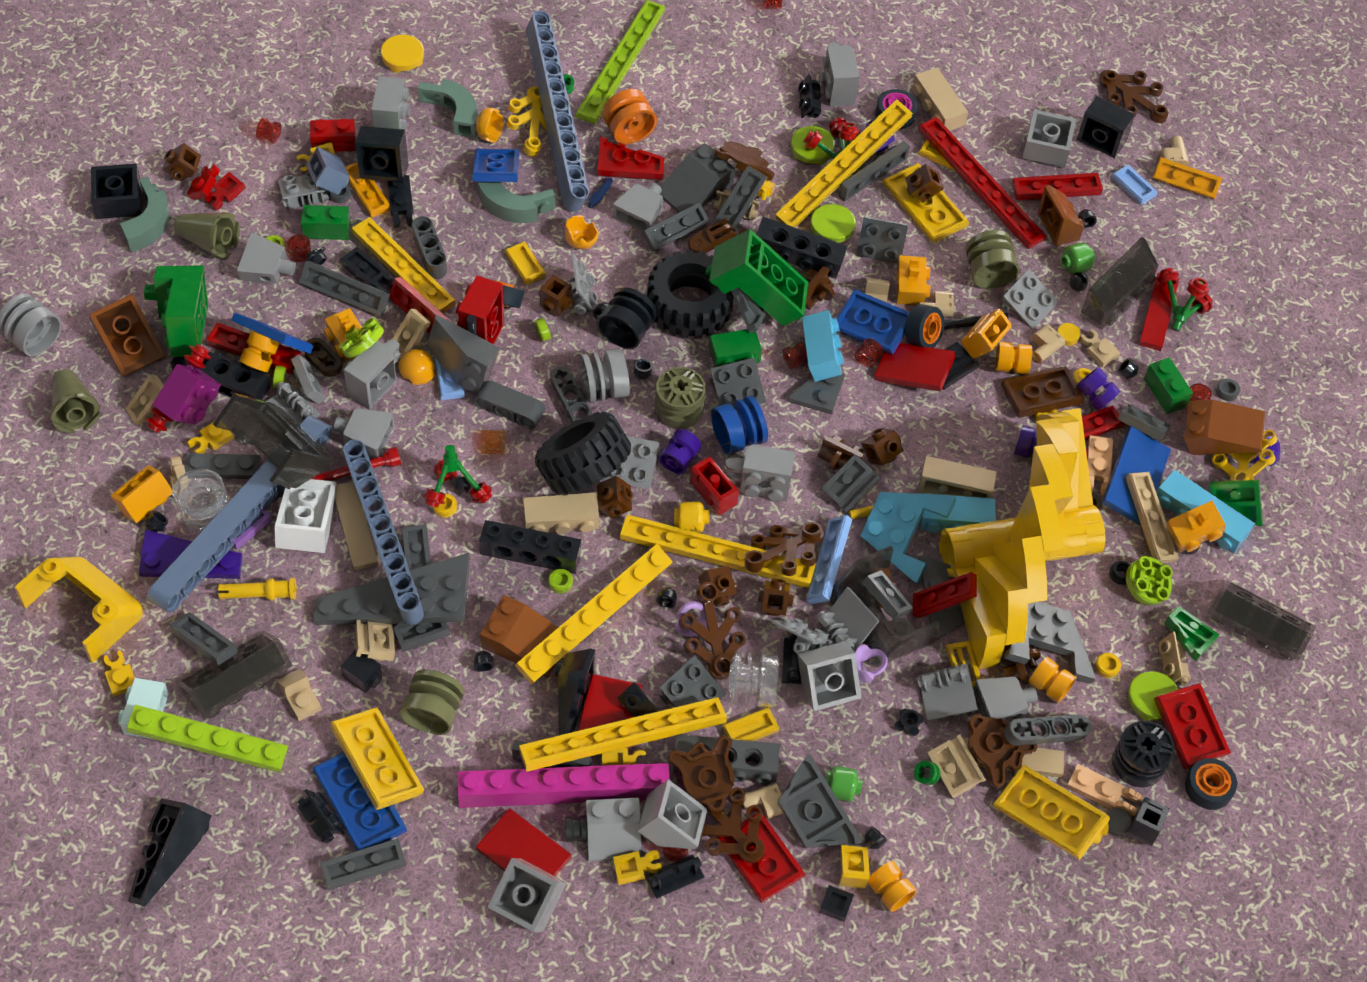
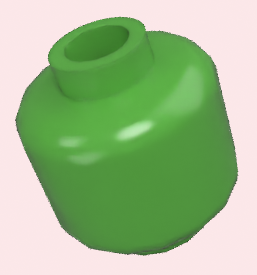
(1077, 258)
(844, 783)

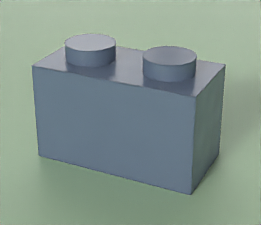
(328, 171)

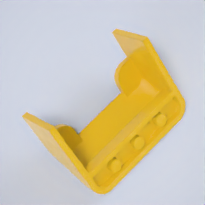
(115, 609)

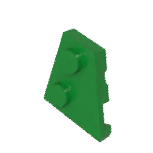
(1241, 496)
(1191, 632)

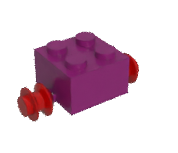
(185, 392)

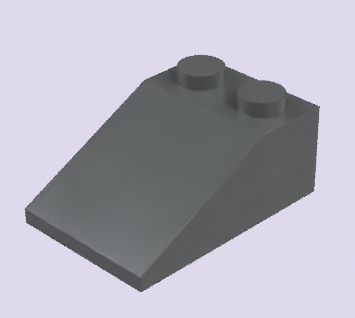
(697, 179)
(462, 354)

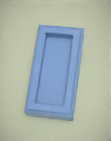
(1134, 184)

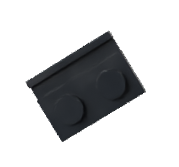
(962, 365)

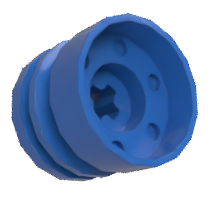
(739, 425)

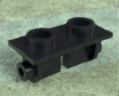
(809, 97)
(790, 668)
(637, 701)
(315, 807)
(675, 876)

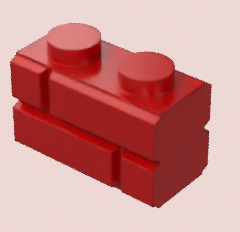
(337, 131)
(714, 486)

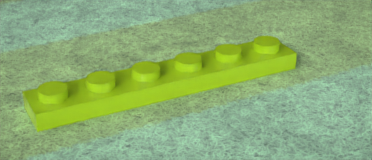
(207, 738)

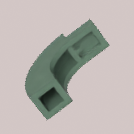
(455, 98)
(514, 207)
(152, 222)

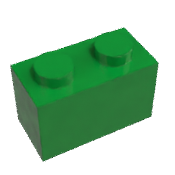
(326, 222)
(734, 347)
(1168, 385)

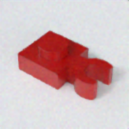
(203, 184)
(225, 189)

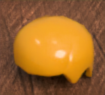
(489, 124)
(577, 228)
(417, 366)

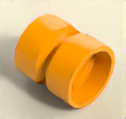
(259, 351)
(1014, 358)
(1054, 681)
(889, 882)

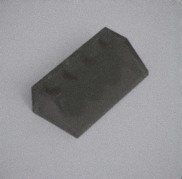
(1120, 285)
(1262, 620)
(247, 671)

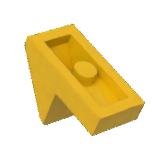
(854, 866)

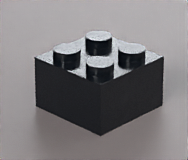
(1105, 126)
(381, 153)
(116, 191)

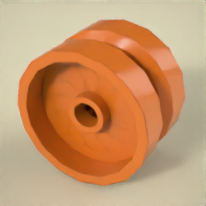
(629, 116)

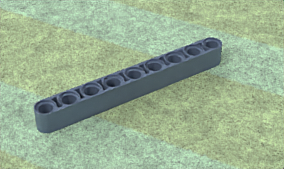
(378, 520)

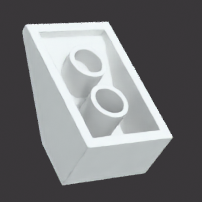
(306, 516)

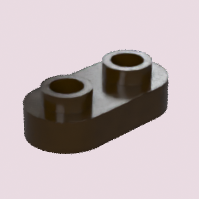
(325, 357)

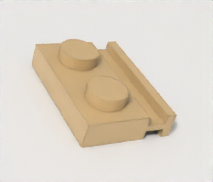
(375, 640)
(956, 766)

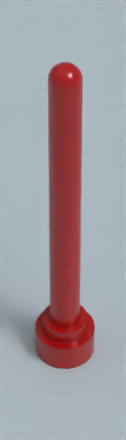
(389, 458)

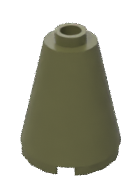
(209, 231)
(72, 403)

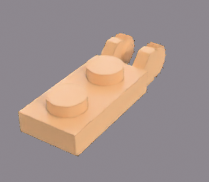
(1099, 461)
(1103, 790)

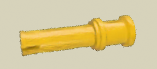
(270, 589)

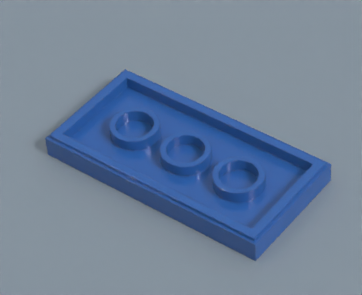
(1137, 455)
(353, 806)

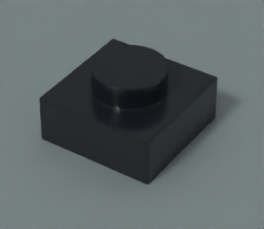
(836, 903)

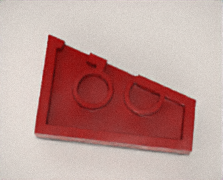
(619, 161)

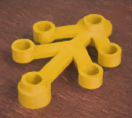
(532, 144)
(1244, 471)

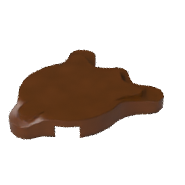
(743, 157)
(992, 749)
(706, 773)

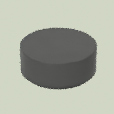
(343, 196)
(1227, 389)
(1119, 821)

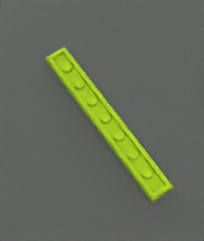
(620, 61)

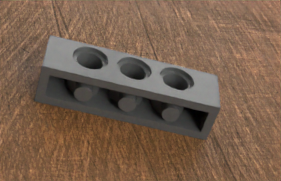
(741, 751)

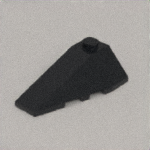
(573, 685)
(176, 832)

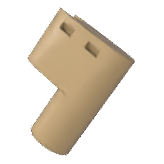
(1177, 151)
(944, 302)
(1049, 343)
(767, 798)

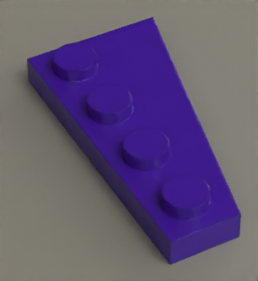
(162, 550)

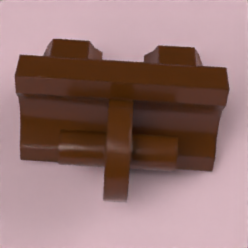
(818, 287)
(837, 453)
(1018, 670)

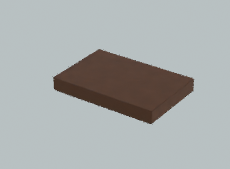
(1042, 392)

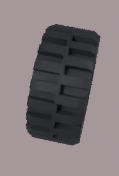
(684, 316)
(583, 453)

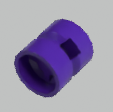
(1092, 383)
(1026, 441)
(679, 451)

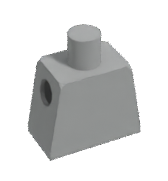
(639, 206)
(264, 261)
(368, 426)
(1003, 698)

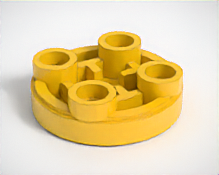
(402, 53)

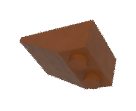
(126, 335)
(1223, 428)
(515, 630)

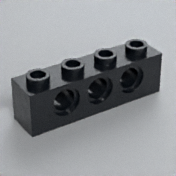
(802, 247)
(254, 382)
(530, 546)

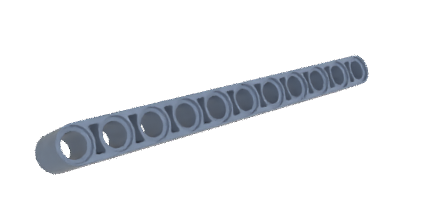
(557, 111)
(219, 534)

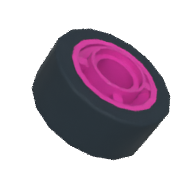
(902, 96)

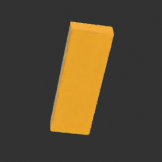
(1187, 177)
(367, 192)

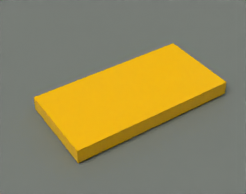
(935, 217)
(376, 758)
(1051, 812)

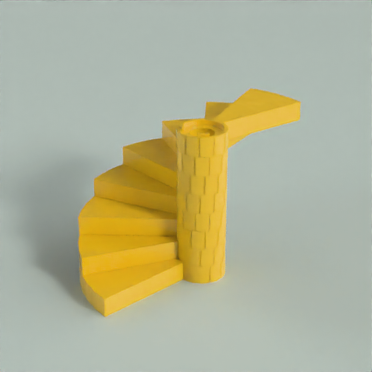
(1012, 552)

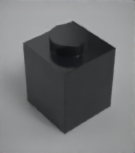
(362, 671)

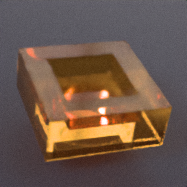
(493, 442)

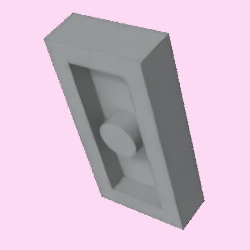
(306, 375)

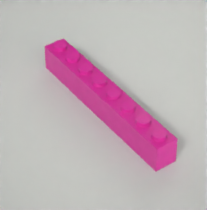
(558, 785)

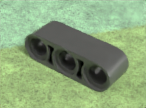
(429, 247)
(509, 403)

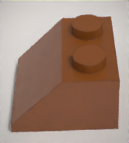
(1059, 217)

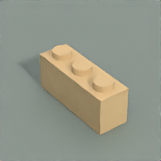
(939, 98)
(956, 479)
(562, 513)

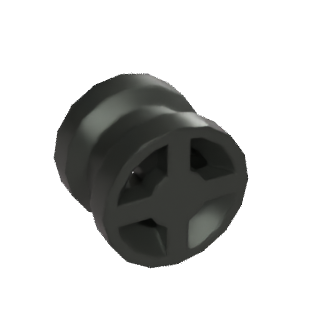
(576, 828)

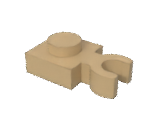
(1100, 350)
(177, 470)

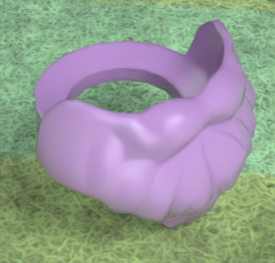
(702, 620)
(863, 653)

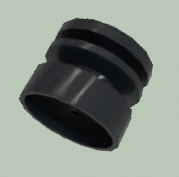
(627, 318)
(1143, 754)

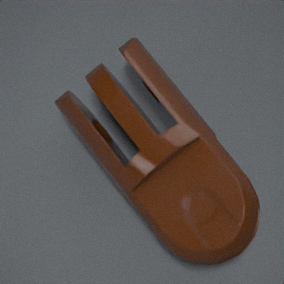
(711, 236)

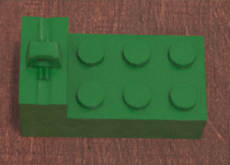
(761, 274)
(181, 305)

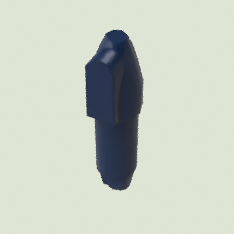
(598, 195)

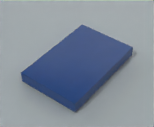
(496, 165)
(873, 319)
(272, 332)

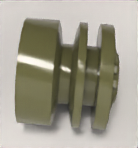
(992, 259)
(679, 397)
(431, 699)

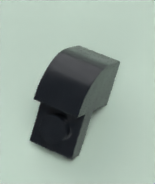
(1148, 821)

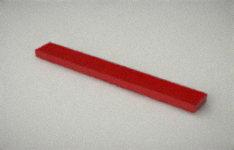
(982, 182)

